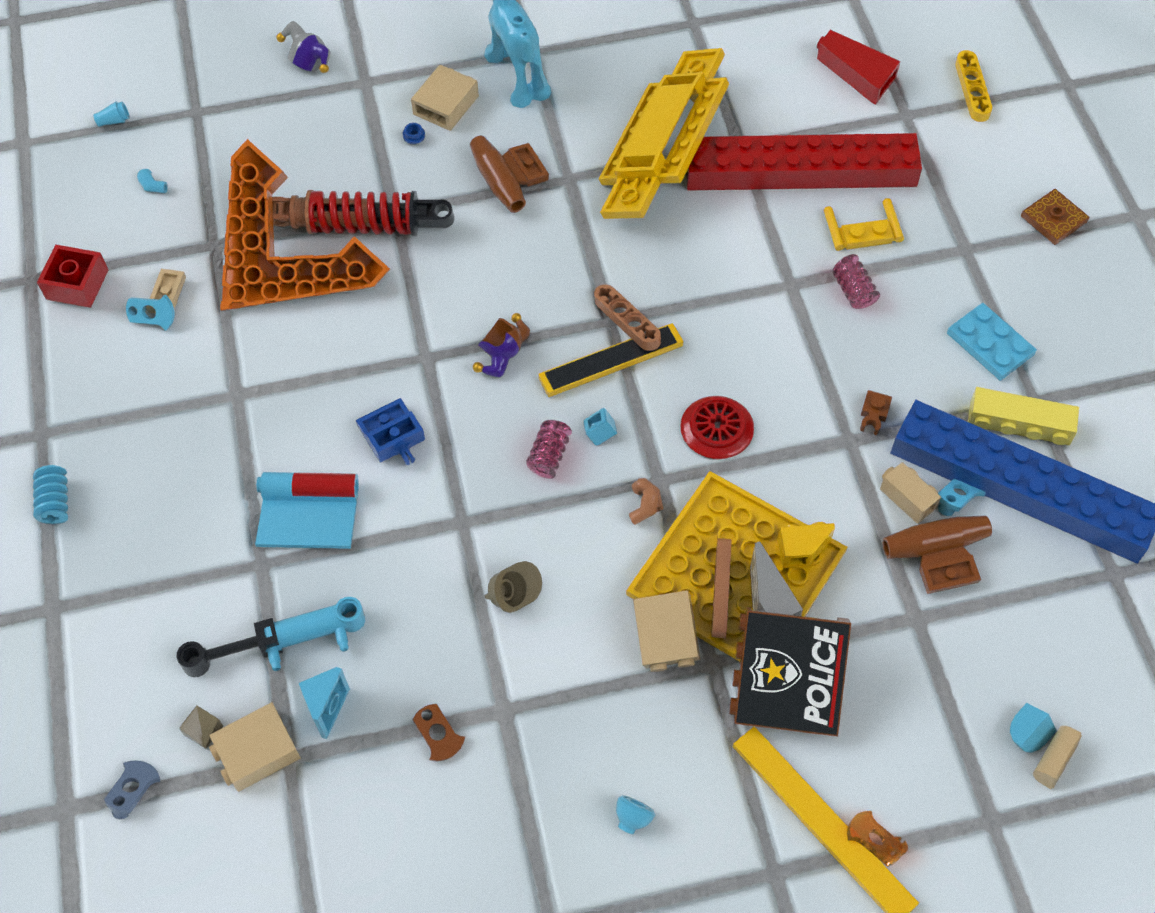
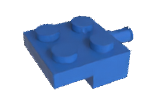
(391, 431)

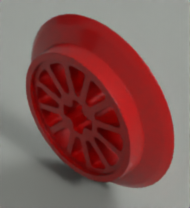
(707, 446)

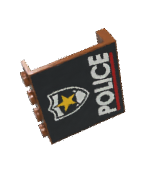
(790, 672)

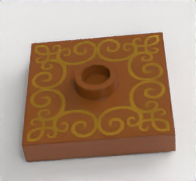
(1055, 216)

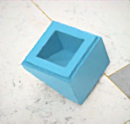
(600, 426)

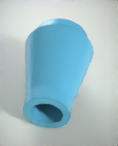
(112, 114)

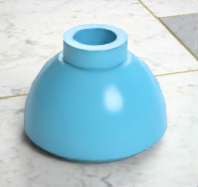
(633, 814)

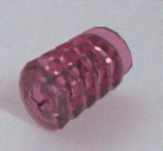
(855, 282)
(548, 448)

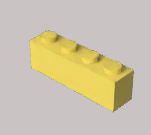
(1023, 416)

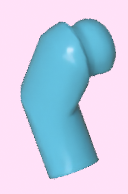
(149, 184)

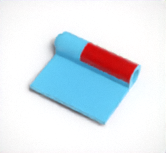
(307, 509)

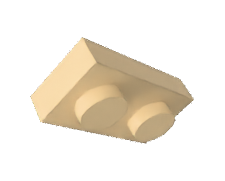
(169, 283)

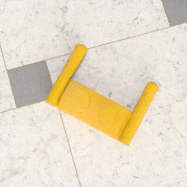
(865, 233)

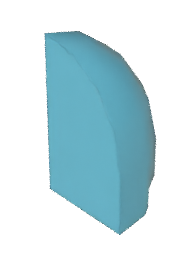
(1031, 728)

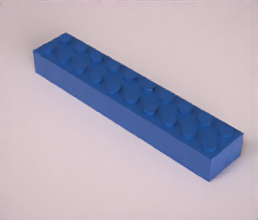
(1027, 481)

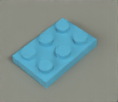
(991, 341)

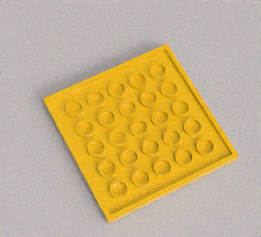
(688, 557)

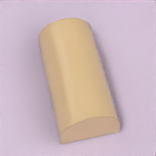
(1057, 756)

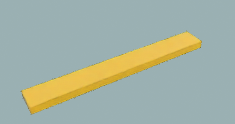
(824, 823)

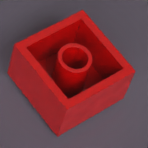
(73, 276)

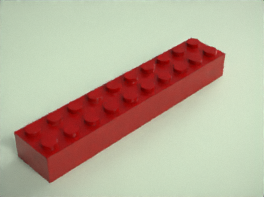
(805, 162)

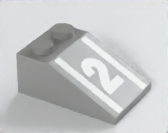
(769, 588)

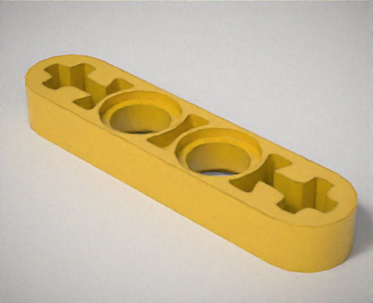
(977, 85)

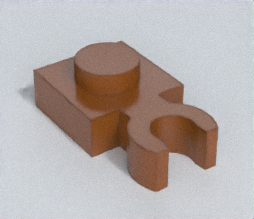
(875, 410)

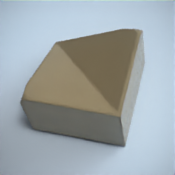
(200, 725)

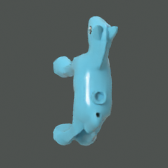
(517, 37)

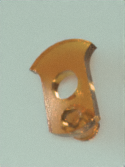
(859, 830)

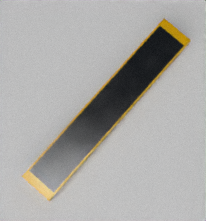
(605, 362)

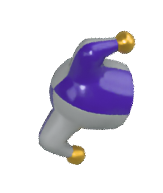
(306, 50)

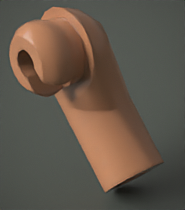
(641, 484)
(647, 508)

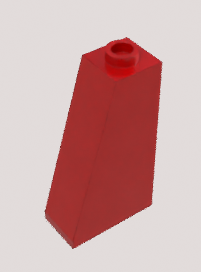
(858, 64)

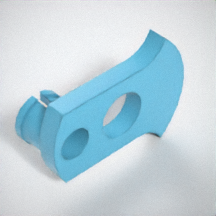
(163, 308)
(951, 501)

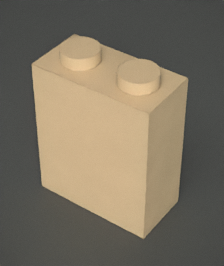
(445, 97)
(666, 631)
(253, 747)

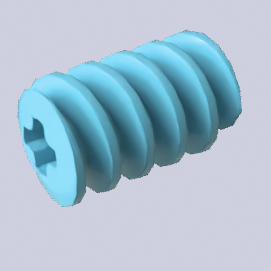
(50, 494)

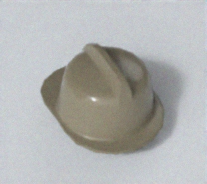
(515, 586)

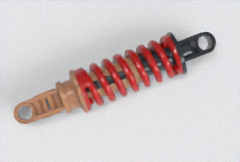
(361, 214)

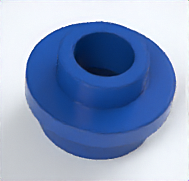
(413, 133)

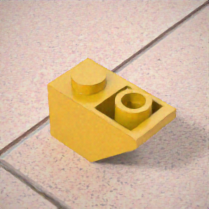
(803, 544)

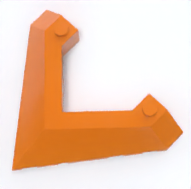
(251, 269)

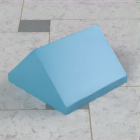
(325, 698)

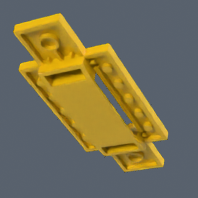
(637, 160)

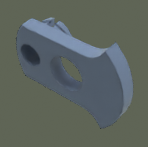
(124, 802)

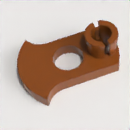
(443, 748)

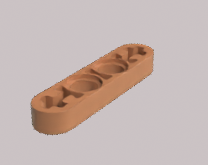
(630, 314)
(721, 588)

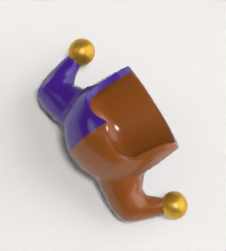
(502, 344)

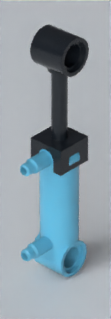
(276, 635)

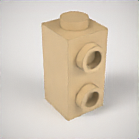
(909, 492)

